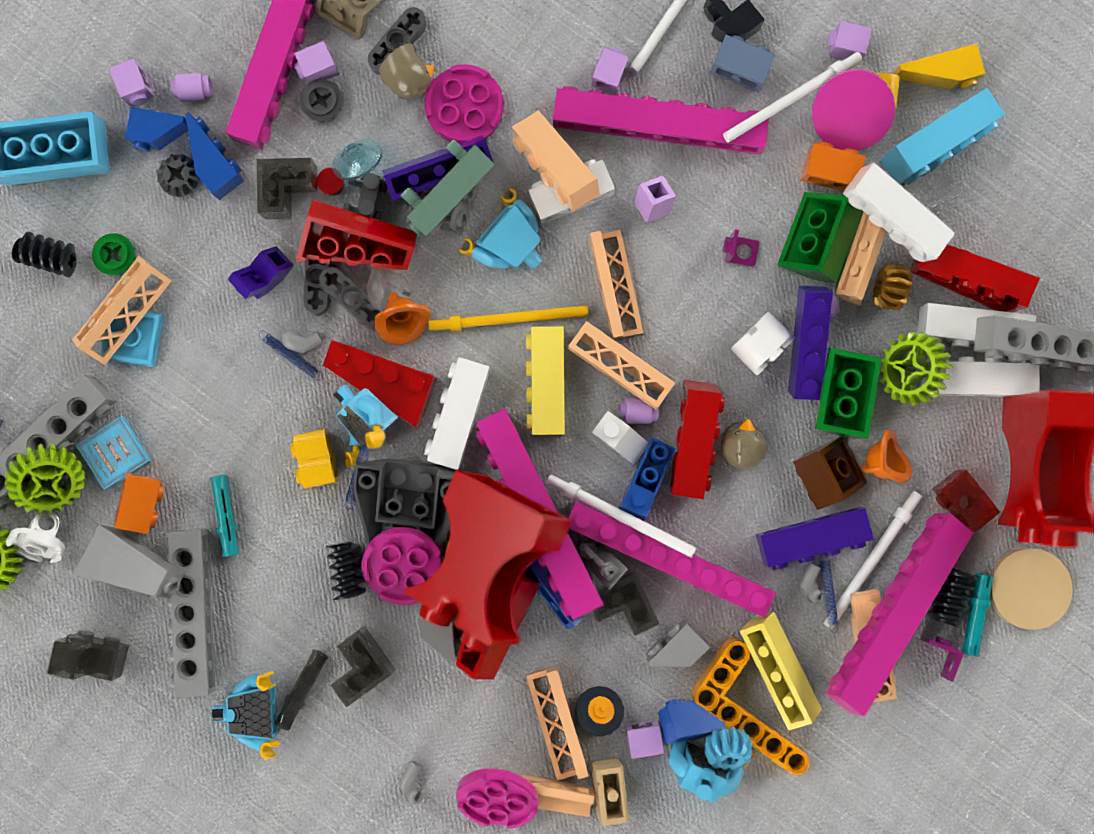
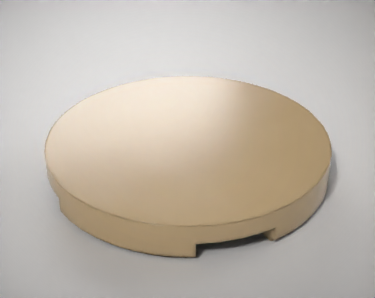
(1031, 588)

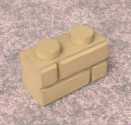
(610, 791)

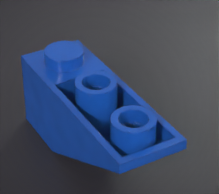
(210, 164)
(647, 479)

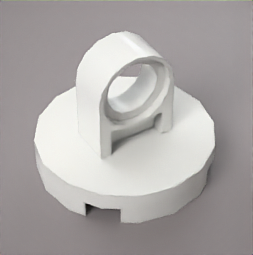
(38, 543)

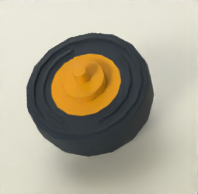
(599, 711)

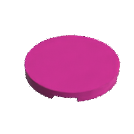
(464, 103)
(853, 109)
(399, 561)
(497, 798)

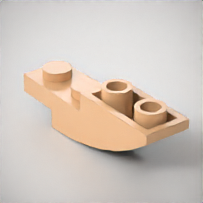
(862, 607)

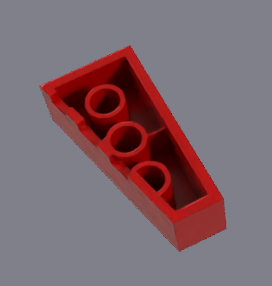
(354, 239)
(979, 279)
(395, 385)
(696, 439)
(485, 666)

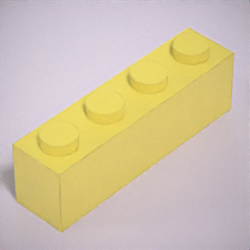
(547, 381)
(781, 671)

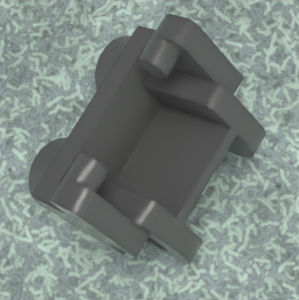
(368, 195)

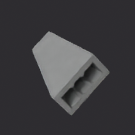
(124, 562)

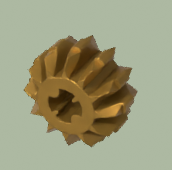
(892, 287)

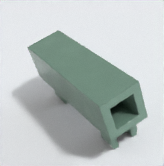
(449, 191)

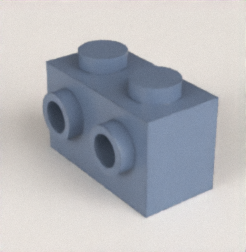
(742, 63)

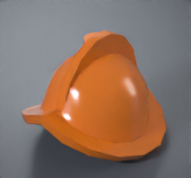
(401, 320)
(888, 460)

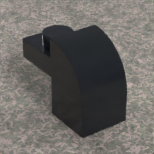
(741, 22)

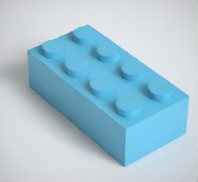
(943, 138)
(53, 148)

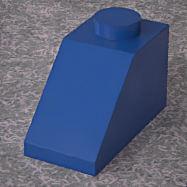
(153, 129)
(687, 721)

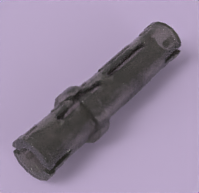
(303, 685)

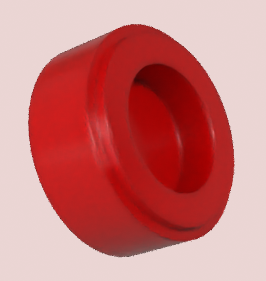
(329, 182)

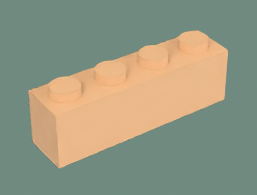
(556, 161)

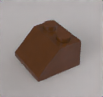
(830, 473)

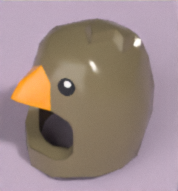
(406, 73)
(743, 445)

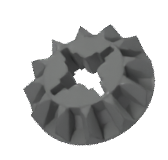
(325, 89)
(177, 187)

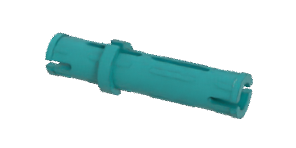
(219, 487)
(977, 614)

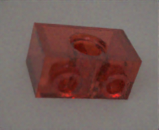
(979, 508)

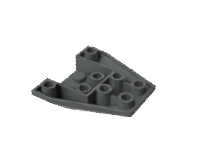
(402, 495)

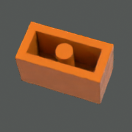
(831, 166)
(138, 503)

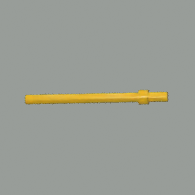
(456, 322)

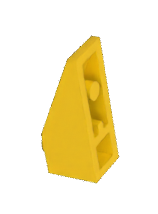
(945, 70)

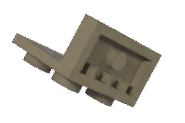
(347, 14)

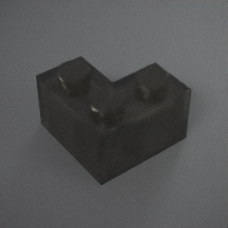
(279, 179)
(629, 597)
(87, 655)
(368, 666)

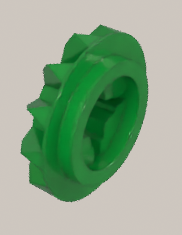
(101, 256)

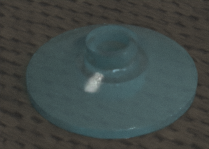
(357, 159)

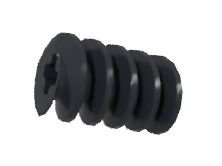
(45, 254)
(346, 570)
(952, 596)

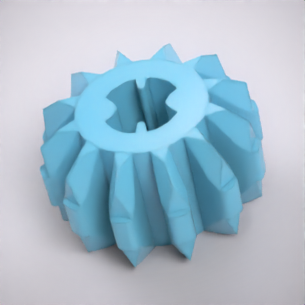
(728, 748)

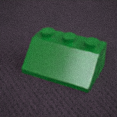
(820, 236)
(848, 394)

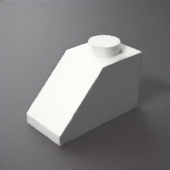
(620, 437)

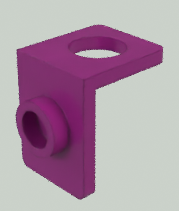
(730, 248)
(953, 656)

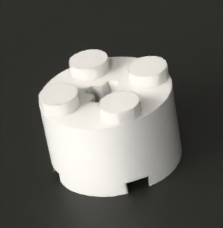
(762, 343)

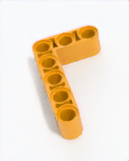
(741, 716)

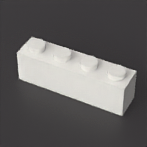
(898, 213)
(957, 323)
(990, 378)
(458, 413)

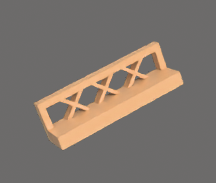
(860, 261)
(606, 286)
(114, 303)
(625, 361)
(567, 726)
(563, 796)

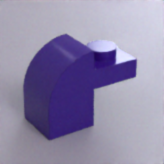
(262, 275)

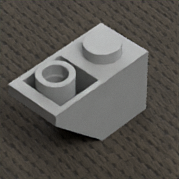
(441, 638)
(679, 649)

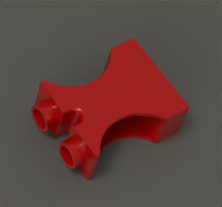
(1050, 466)
(490, 547)

